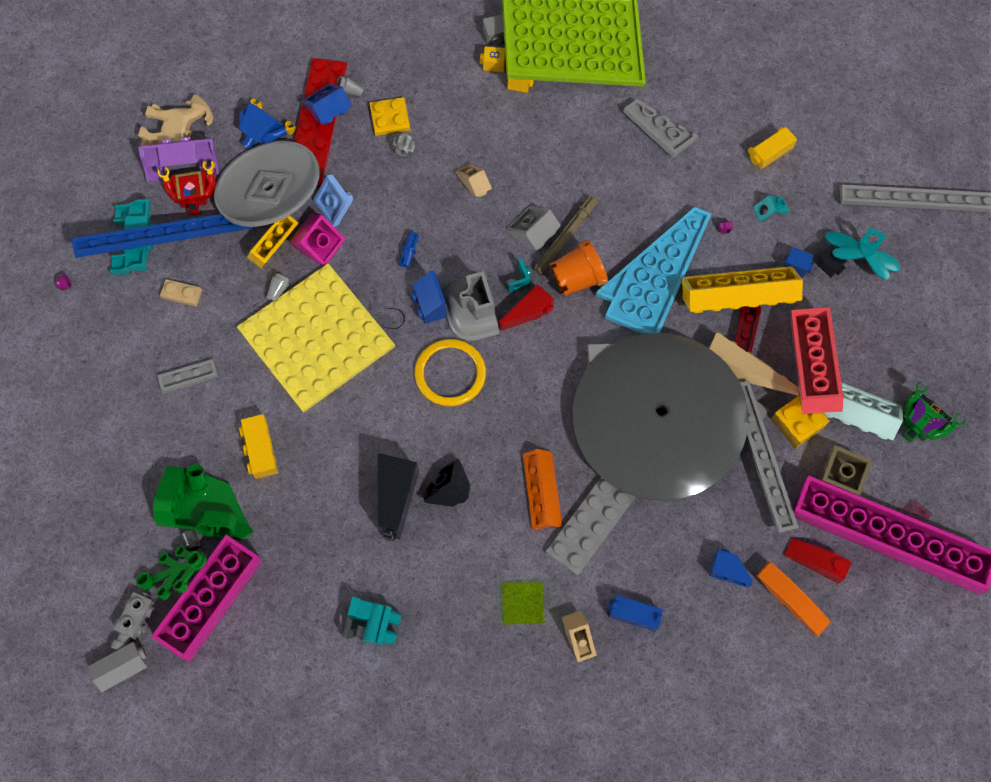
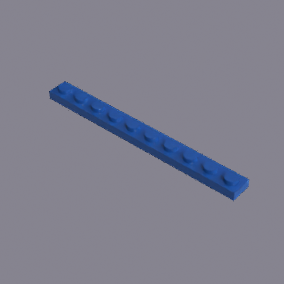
(153, 235)

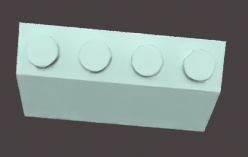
(869, 412)

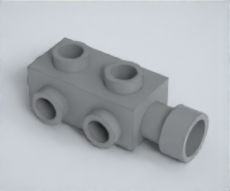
(137, 617)

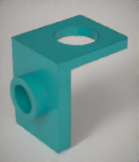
(774, 204)
(526, 274)

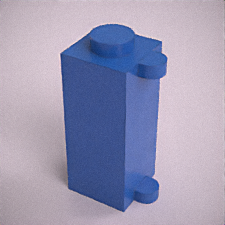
(635, 613)

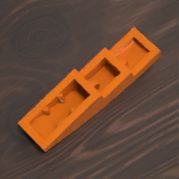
(793, 598)

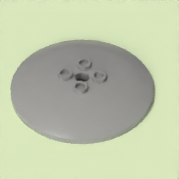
(266, 183)

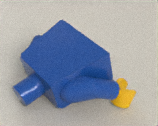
(260, 125)

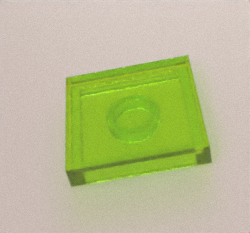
(523, 603)

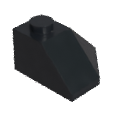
(450, 487)

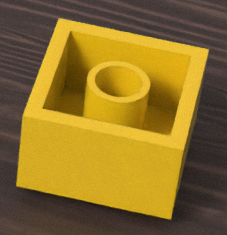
(798, 426)

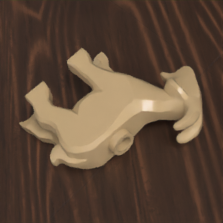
(176, 121)

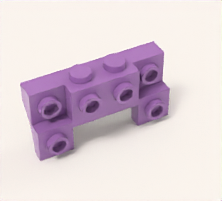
(177, 153)

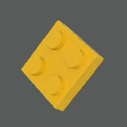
(389, 116)

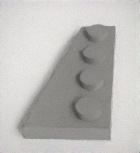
(665, 133)

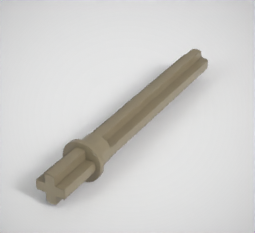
(582, 213)

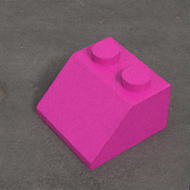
(317, 239)

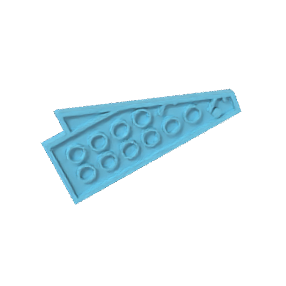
(649, 283)

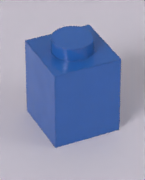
(799, 261)

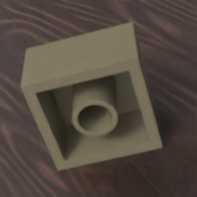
(846, 470)

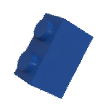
(327, 103)
(430, 298)

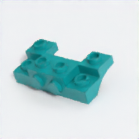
(132, 216)

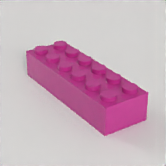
(207, 598)

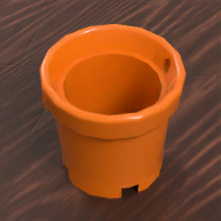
(579, 269)

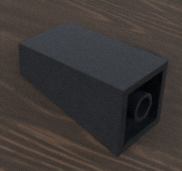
(395, 490)

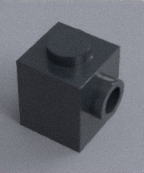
(831, 264)

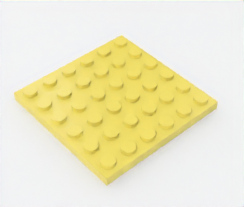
(315, 337)

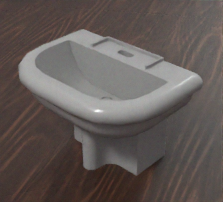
(471, 308)

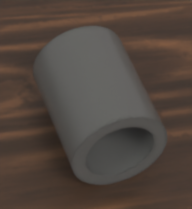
(191, 540)

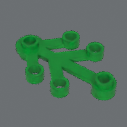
(194, 561)

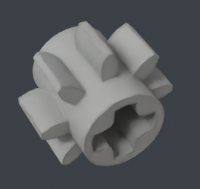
(403, 145)

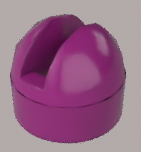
(725, 226)
(63, 282)

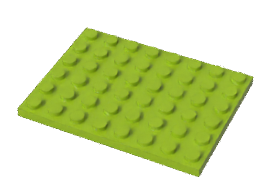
(574, 41)

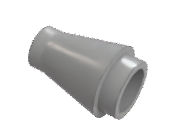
(349, 86)
(277, 286)

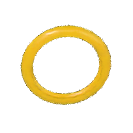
(450, 401)

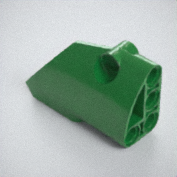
(198, 503)

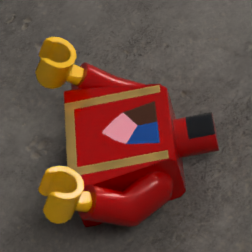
(191, 188)

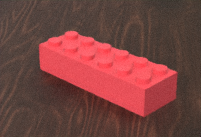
(816, 361)

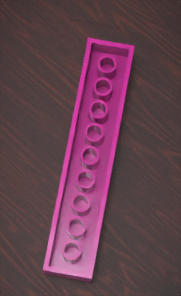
(894, 535)

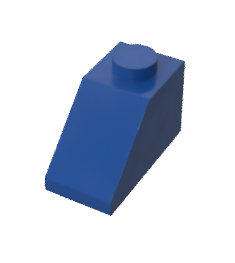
(730, 568)

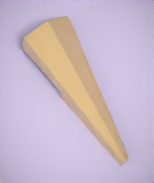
(749, 367)

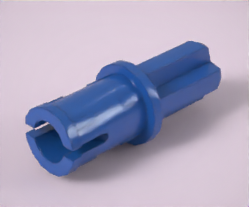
(409, 250)

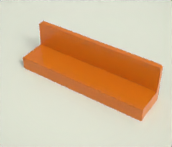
(542, 489)

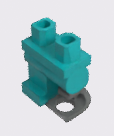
(377, 621)

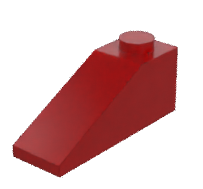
(531, 307)
(818, 560)

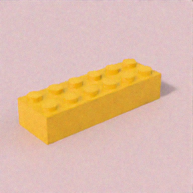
(742, 289)

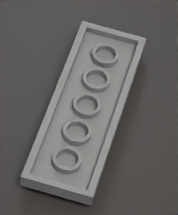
(589, 526)

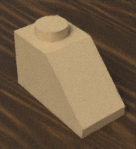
(474, 180)
(579, 636)

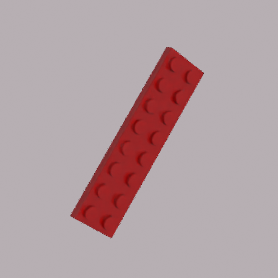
(310, 133)

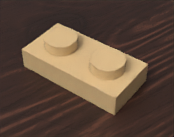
(181, 292)

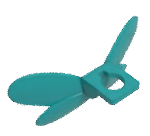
(852, 249)

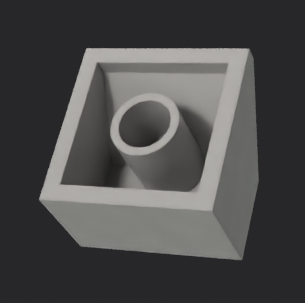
(534, 227)

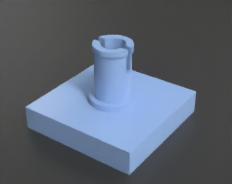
(332, 200)

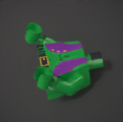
(925, 418)

